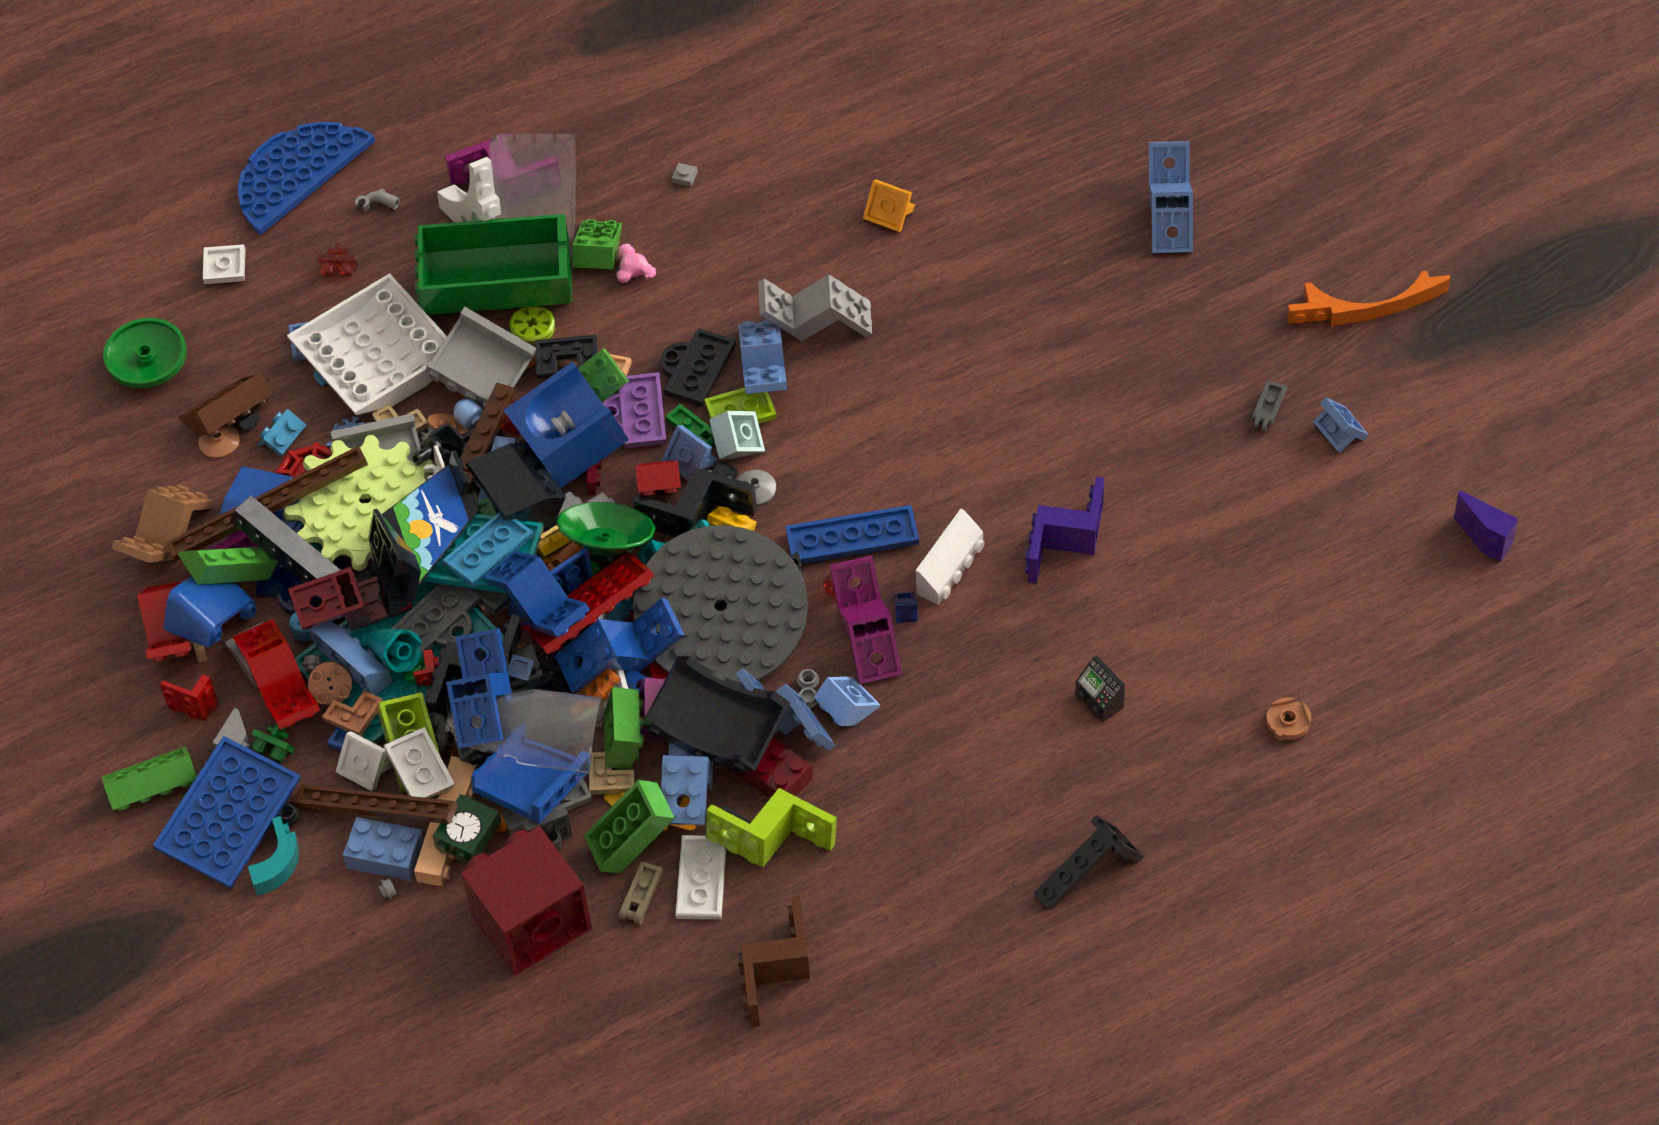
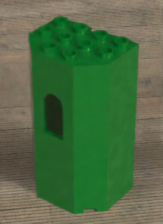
(493, 264)

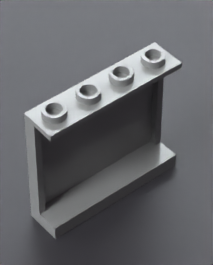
(478, 357)
(387, 431)

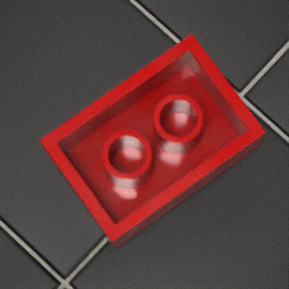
(658, 476)

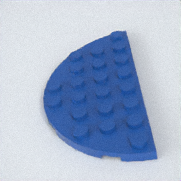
(293, 167)

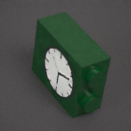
(468, 831)

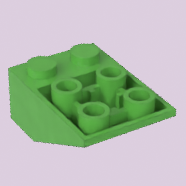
(596, 244)

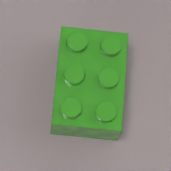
(622, 728)

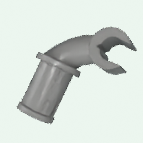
(378, 197)

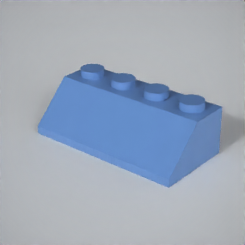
(348, 651)

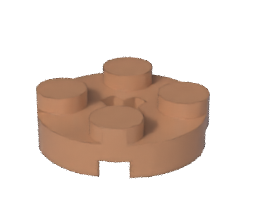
(1288, 730)

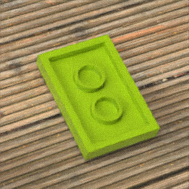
(740, 401)

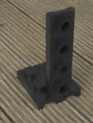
(1084, 859)

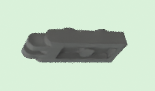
(1268, 404)

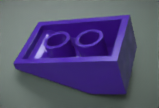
(1485, 525)

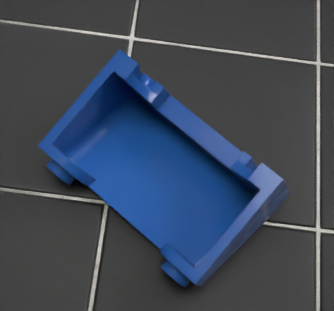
(201, 609)

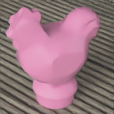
(632, 264)

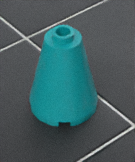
(396, 648)

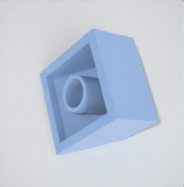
(845, 700)

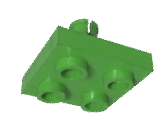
(603, 375)

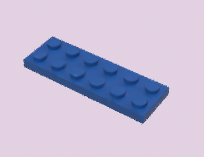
(853, 534)

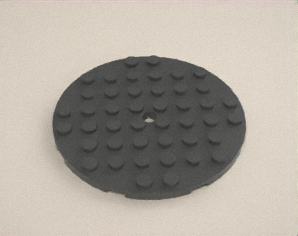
(747, 574)

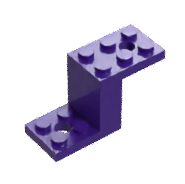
(1064, 530)

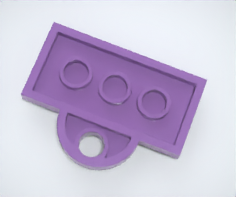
(640, 410)

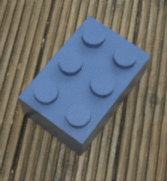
(383, 848)

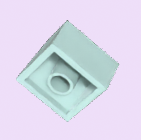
(736, 434)

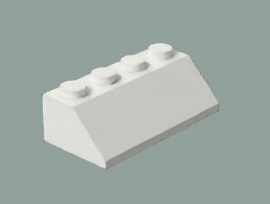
(949, 558)

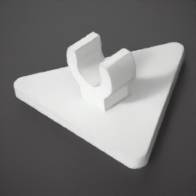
(439, 464)

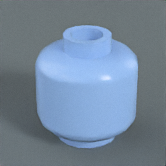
(467, 413)

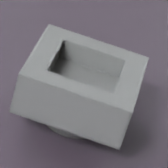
(684, 174)

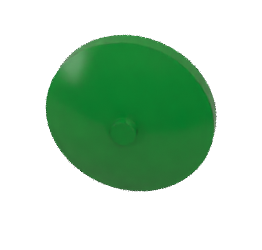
(145, 353)

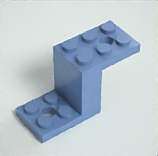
(1170, 197)
(686, 777)

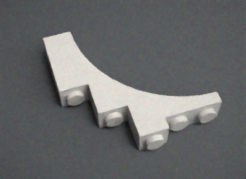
(479, 202)

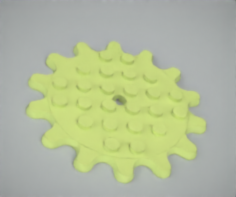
(335, 512)

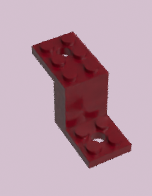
(340, 598)

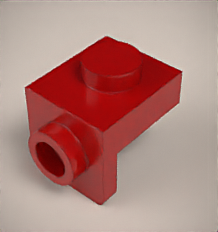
(424, 677)

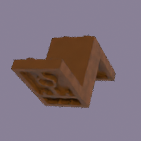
(773, 961)

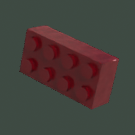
(779, 769)

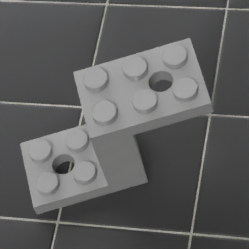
(815, 307)

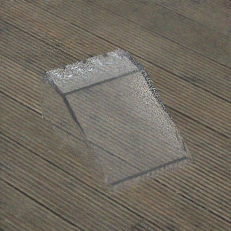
(535, 176)

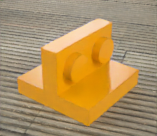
(888, 205)

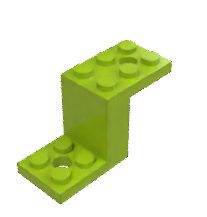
(771, 827)

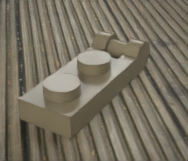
(641, 892)

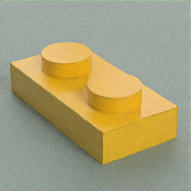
(551, 542)

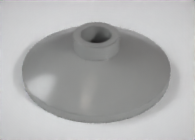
(765, 486)

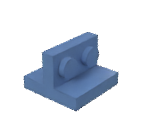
(1339, 425)
(689, 452)

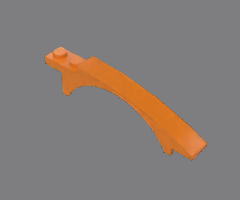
(1322, 307)

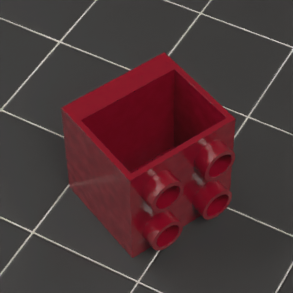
(526, 899)

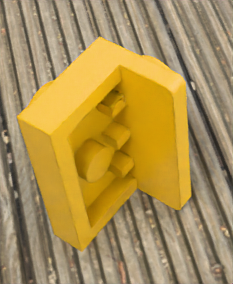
(726, 517)

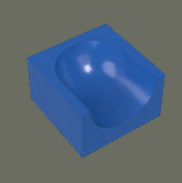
(581, 448)

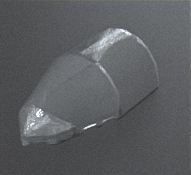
(545, 729)

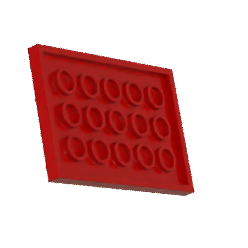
(601, 595)

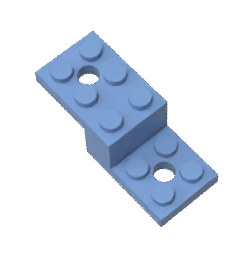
(762, 357)
(796, 713)

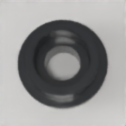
(289, 809)

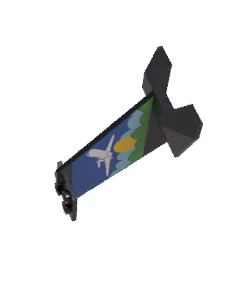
(418, 532)

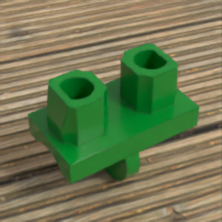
(280, 747)

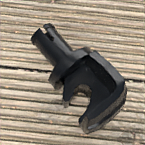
(445, 438)

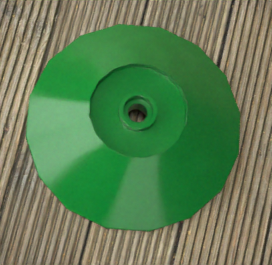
(605, 527)

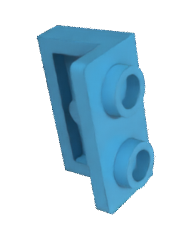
(282, 433)

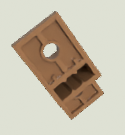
(162, 519)

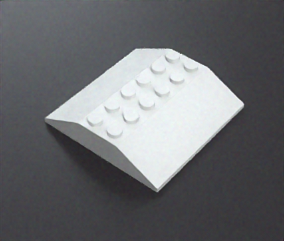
(372, 346)

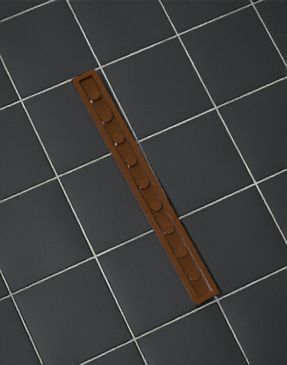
(273, 500)

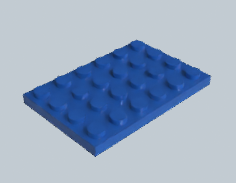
(226, 812)

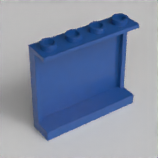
(523, 788)

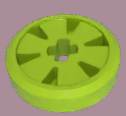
(528, 316)

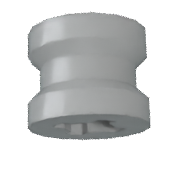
(563, 423)

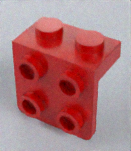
(194, 703)

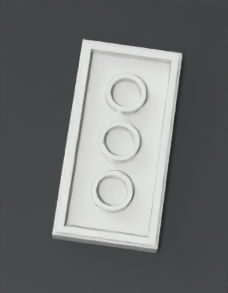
(700, 879)

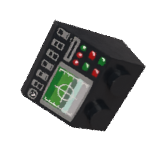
(1100, 689)

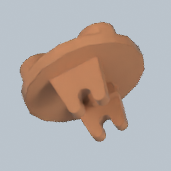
(340, 680)

